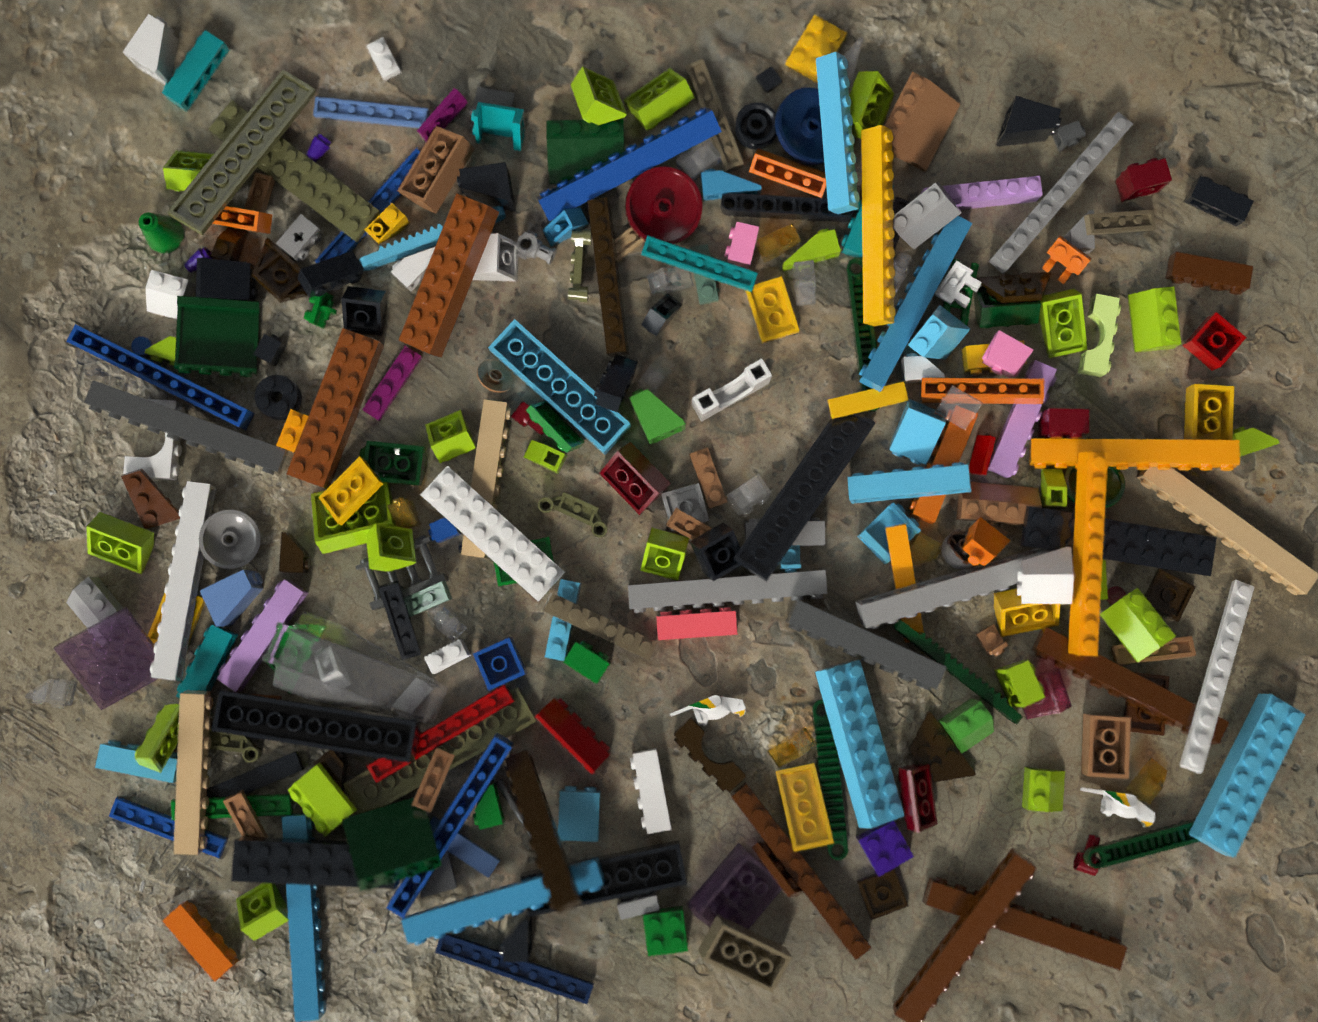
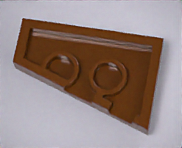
(148, 500)
(777, 870)

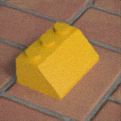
(1019, 618)

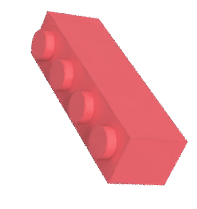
(696, 625)

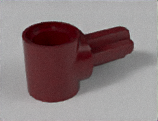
(522, 417)
(1079, 863)

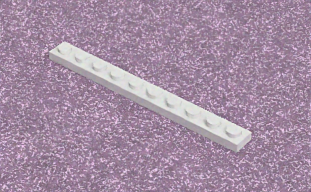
(1217, 676)

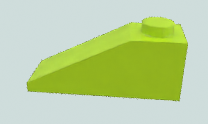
(818, 248)

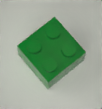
(587, 662)
(665, 931)

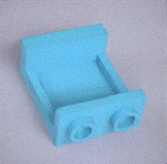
(875, 534)
(579, 814)

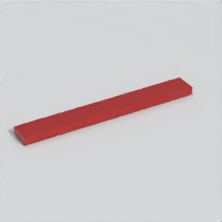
(447, 730)

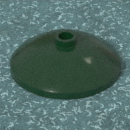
(1114, 485)

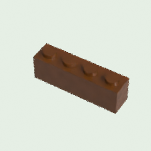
(1209, 272)

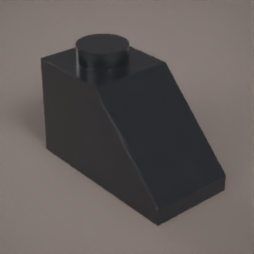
(661, 314)

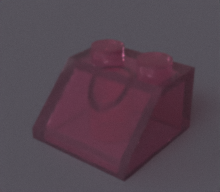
(1055, 694)

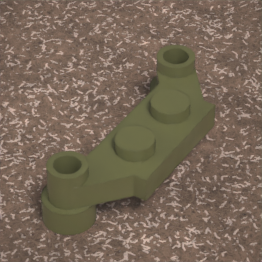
(578, 291)
(576, 509)
(235, 743)

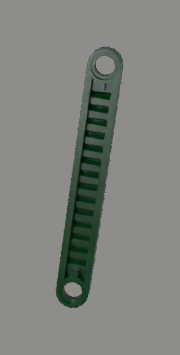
(863, 333)
(959, 671)
(830, 780)
(1141, 845)

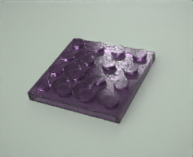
(110, 658)

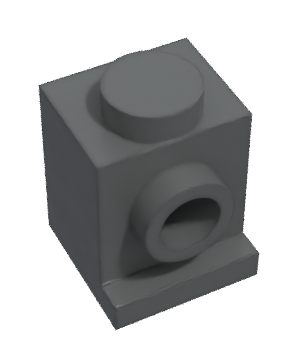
(1068, 135)

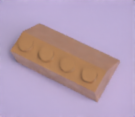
(436, 169)
(997, 503)

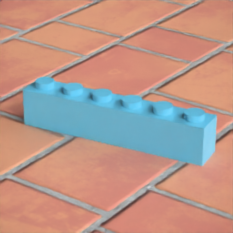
(909, 484)

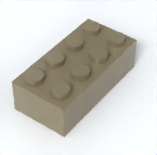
(744, 953)

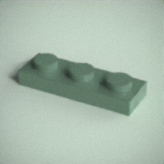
(705, 286)
(428, 598)

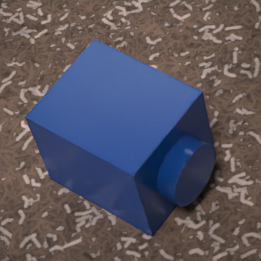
(442, 530)

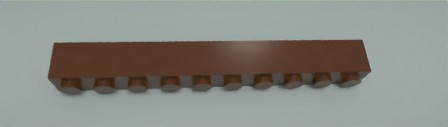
(1122, 683)
(801, 871)
(1033, 925)
(964, 937)

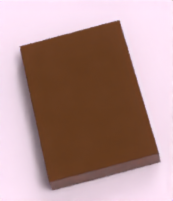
(1141, 721)

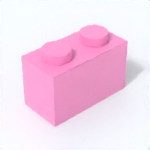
(742, 244)

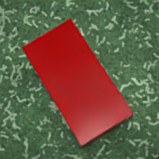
(981, 454)

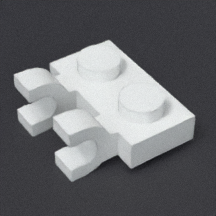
(953, 283)

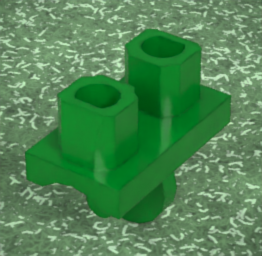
(321, 310)

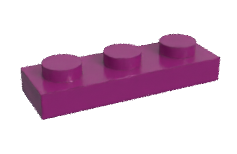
(443, 114)

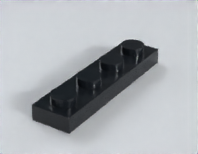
(399, 620)

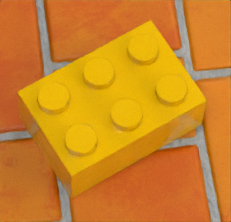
(1209, 412)

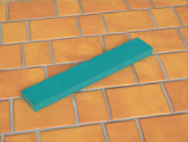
(699, 263)

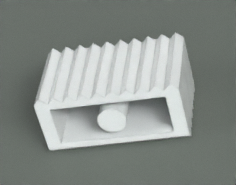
(447, 656)

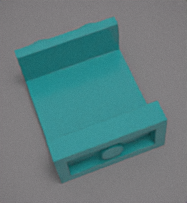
(499, 121)

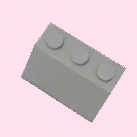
(925, 215)
(92, 601)

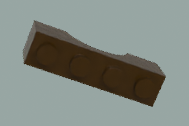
(726, 773)

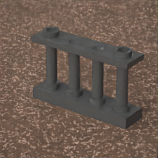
(416, 584)

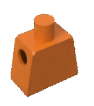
(983, 542)

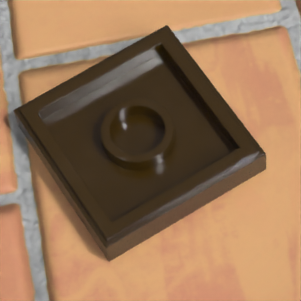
(1169, 594)
(882, 894)

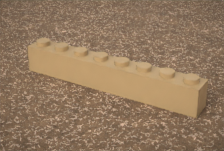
(488, 460)
(192, 772)

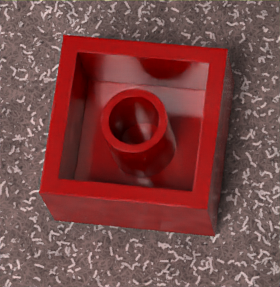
(1214, 341)

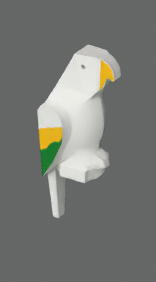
(714, 708)
(1124, 806)

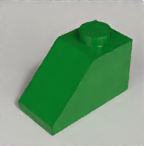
(489, 810)

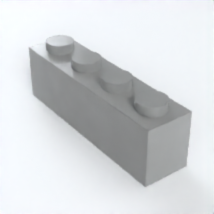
(811, 535)

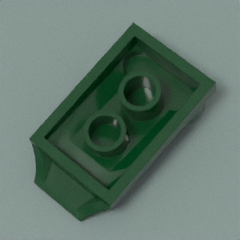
(396, 462)

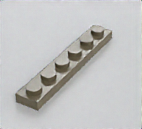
(708, 98)
(599, 626)

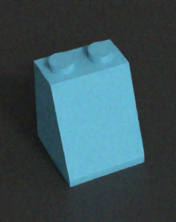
(939, 335)
(917, 432)

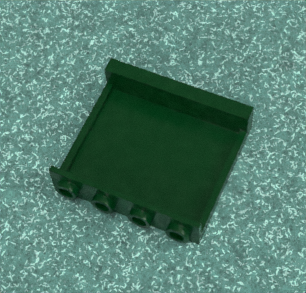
(216, 336)
(390, 844)

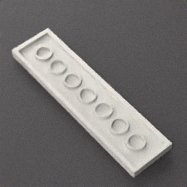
(492, 533)

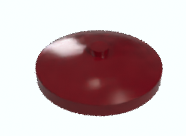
(663, 205)

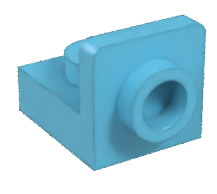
(791, 560)

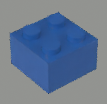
(500, 663)

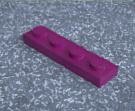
(392, 383)

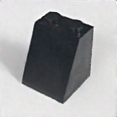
(1028, 122)
(488, 185)
(225, 280)

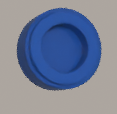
(139, 345)

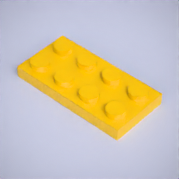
(804, 807)

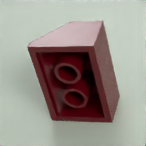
(634, 478)
(917, 797)

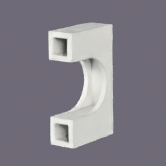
(711, 402)
(165, 463)

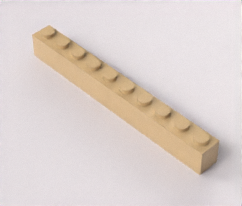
(1230, 528)

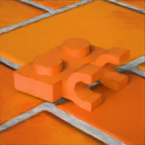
(1069, 256)

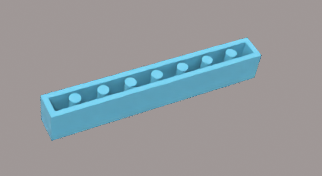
(837, 133)

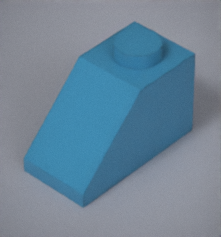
(562, 226)

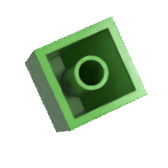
(655, 417)
(968, 724)

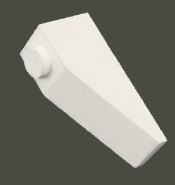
(412, 268)

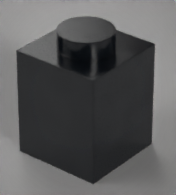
(270, 349)

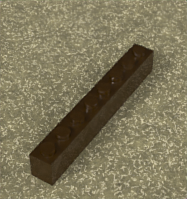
(608, 277)
(543, 832)

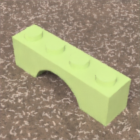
(1103, 312)

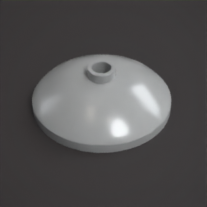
(244, 534)

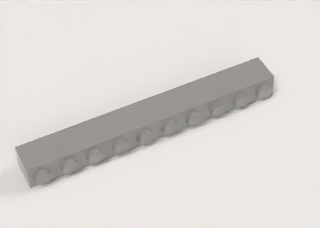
(1060, 193)
(727, 590)
(942, 590)

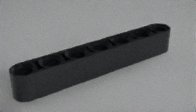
(777, 211)

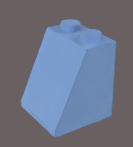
(232, 596)

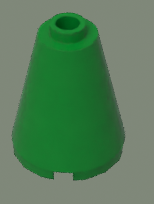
(161, 232)

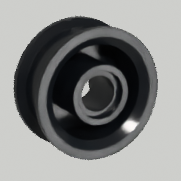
(752, 137)
(267, 391)

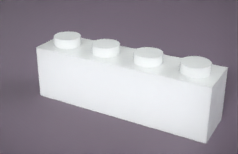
(651, 790)

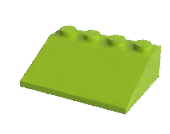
(333, 536)

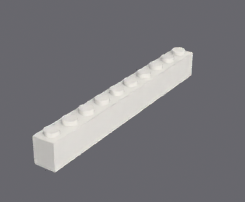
(183, 583)

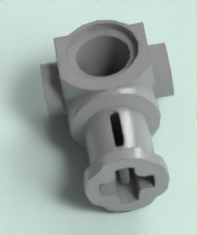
(535, 249)

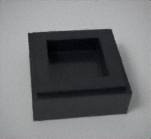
(768, 79)

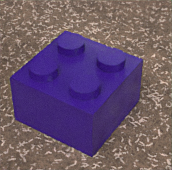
(884, 847)

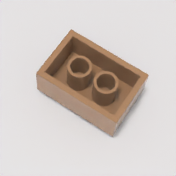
(1105, 746)

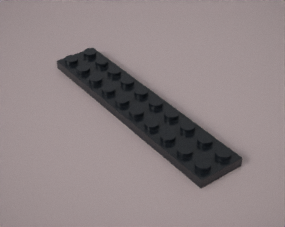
(803, 494)
(1124, 542)

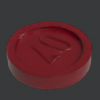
(1115, 594)

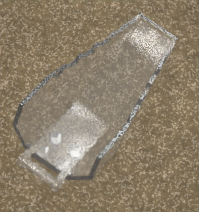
(346, 670)

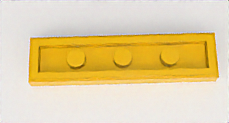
(867, 400)

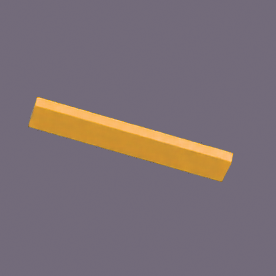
(902, 566)

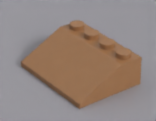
(920, 121)

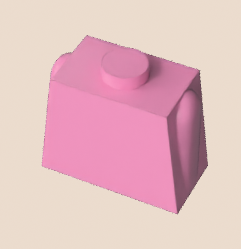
(1006, 355)

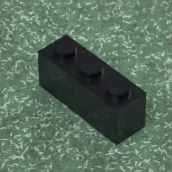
(1219, 201)
(330, 274)
(615, 382)

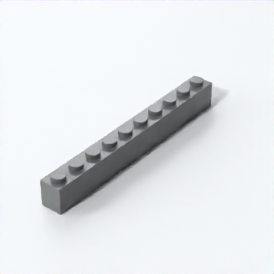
(186, 427)

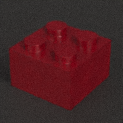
(1143, 179)
(1064, 423)

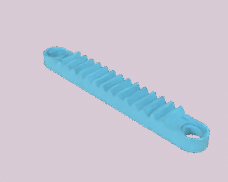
(409, 247)

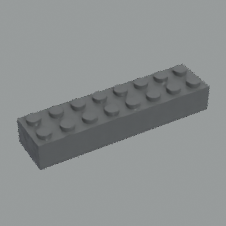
(866, 644)

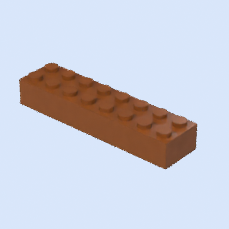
(449, 275)
(335, 408)

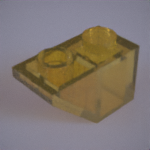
(777, 242)
(404, 513)

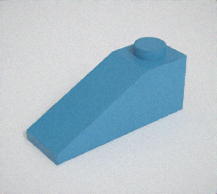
(718, 183)

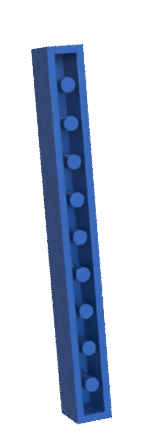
(629, 163)
(160, 377)
(454, 819)

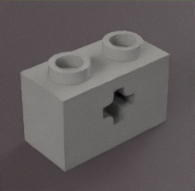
(300, 229)

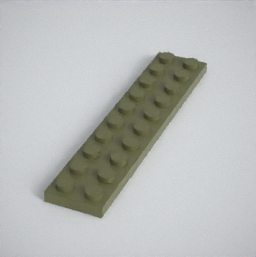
(241, 152)
(306, 180)
(370, 795)

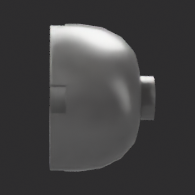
(953, 551)

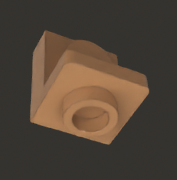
(991, 641)

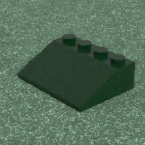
(579, 145)

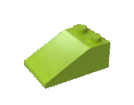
(1063, 323)

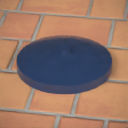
(800, 126)

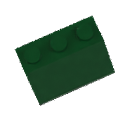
(992, 313)

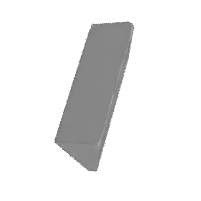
(638, 904)

